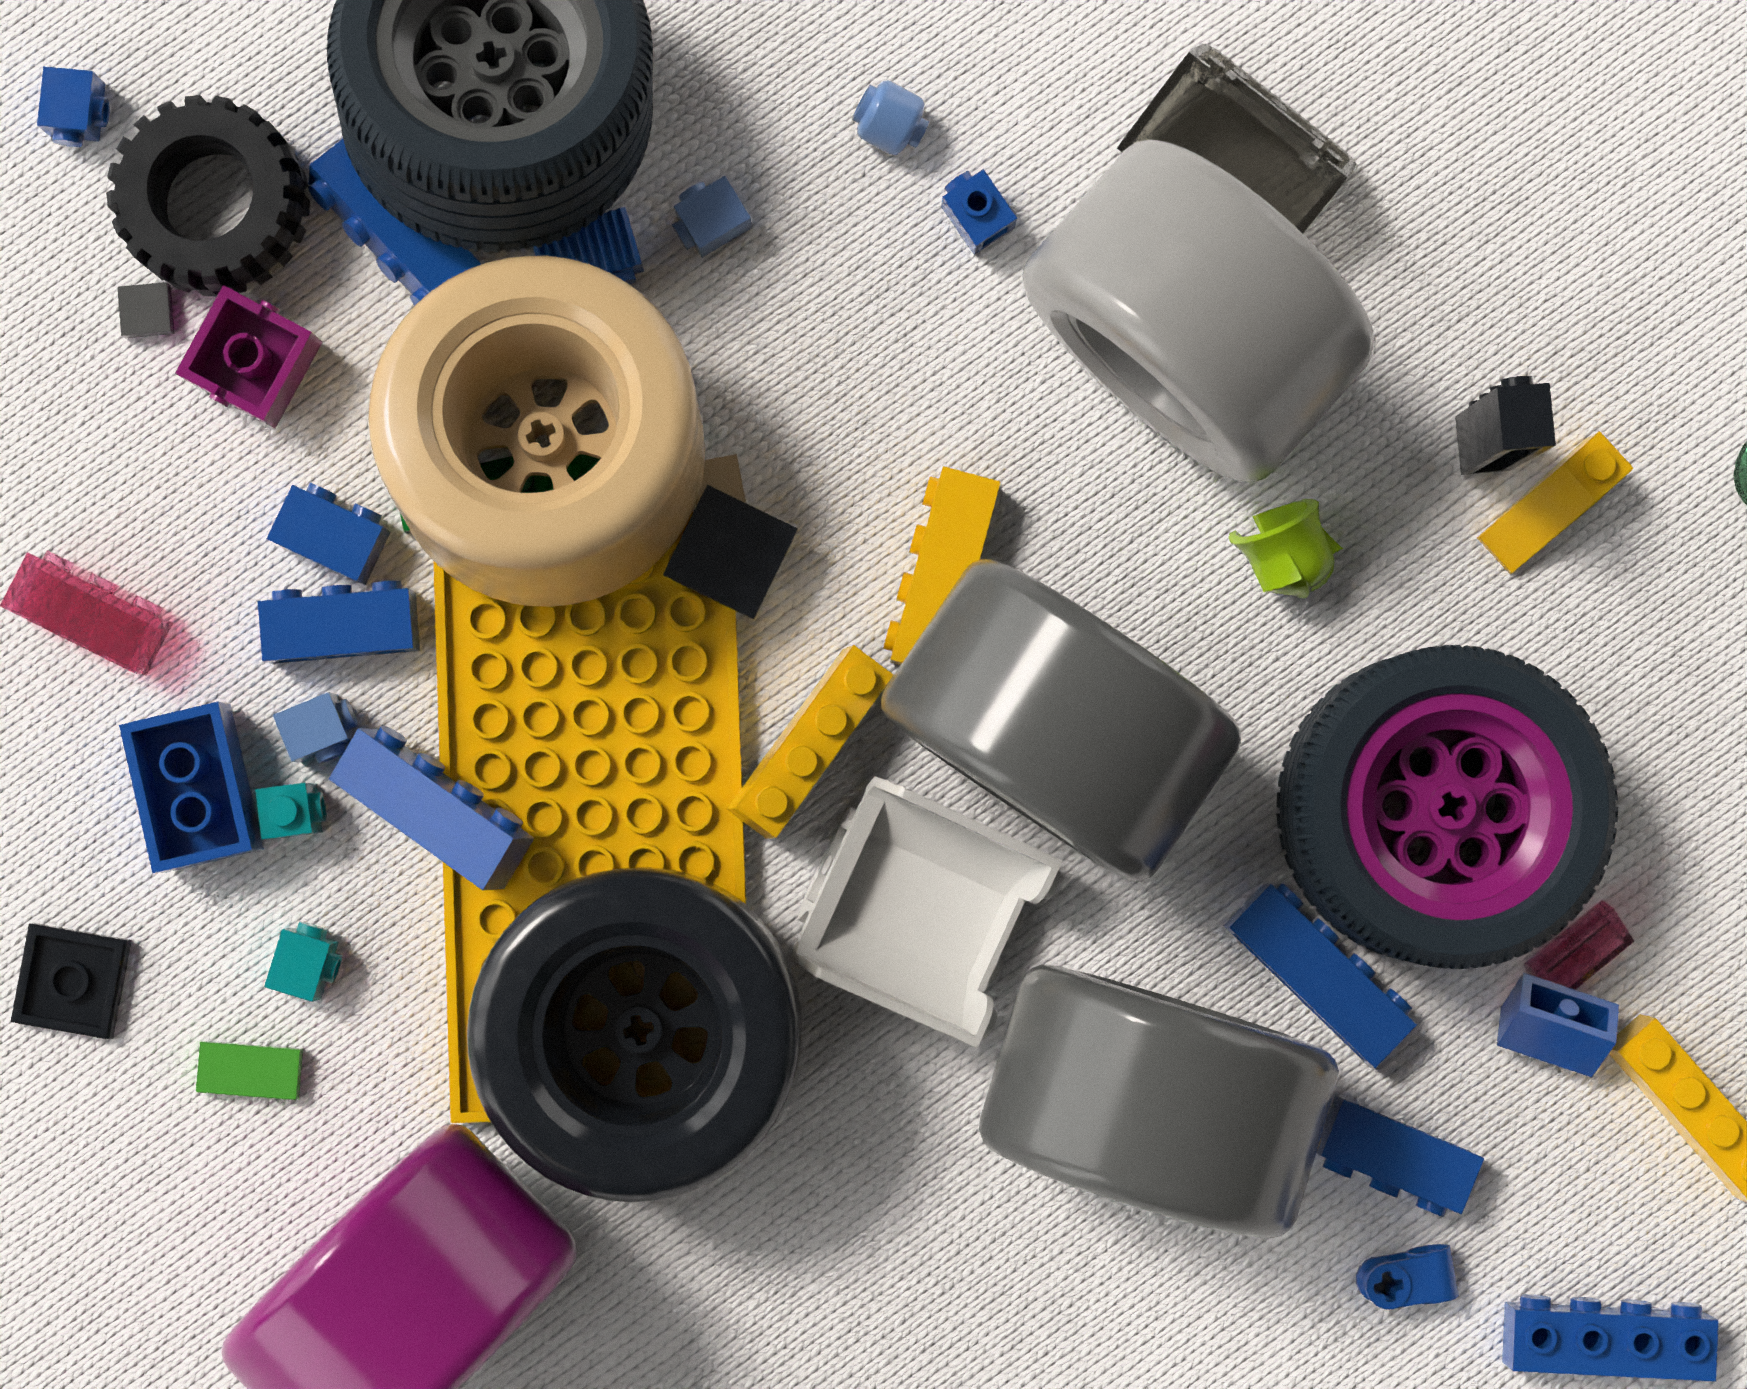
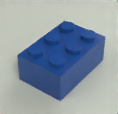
(191, 787)

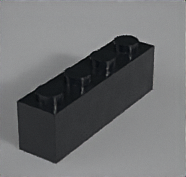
(1505, 426)

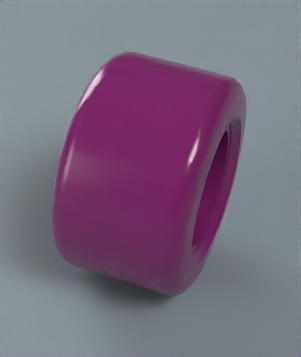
(409, 1279)

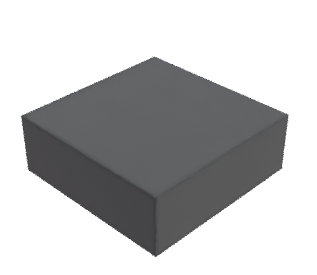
(145, 310)

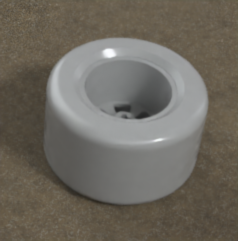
(1200, 309)

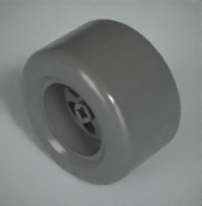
(1062, 718)
(1158, 1102)

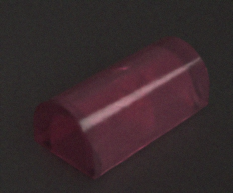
(1581, 948)

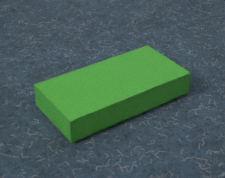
(249, 1070)

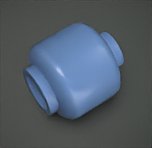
(890, 117)

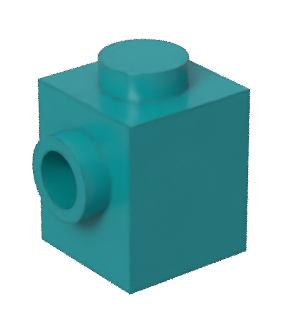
(290, 810)
(304, 962)

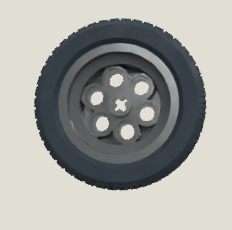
(520, 172)

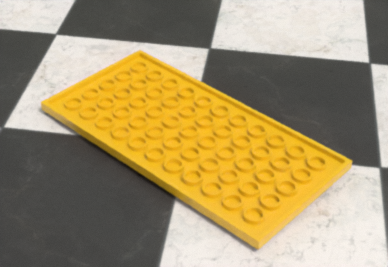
(612, 748)

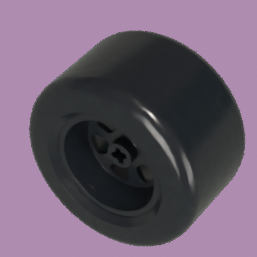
(531, 1055)

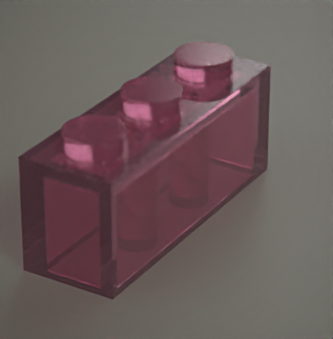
(87, 611)

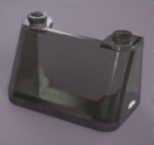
(1246, 132)

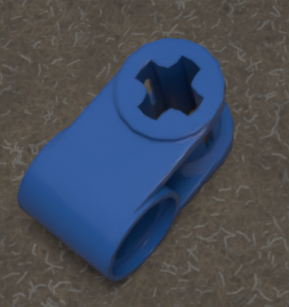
(1417, 1276)

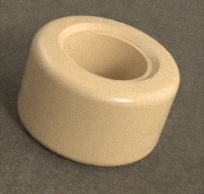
(492, 338)

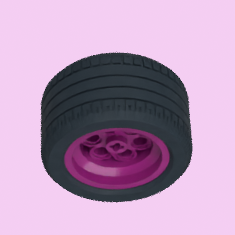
(1533, 754)

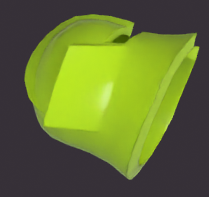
(1291, 551)

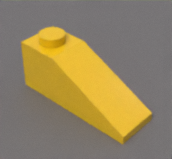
(1555, 501)

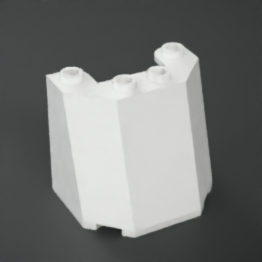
(919, 908)

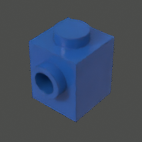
(72, 106)
(977, 210)

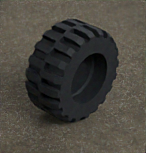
(171, 144)

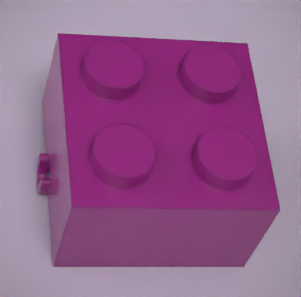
(249, 356)

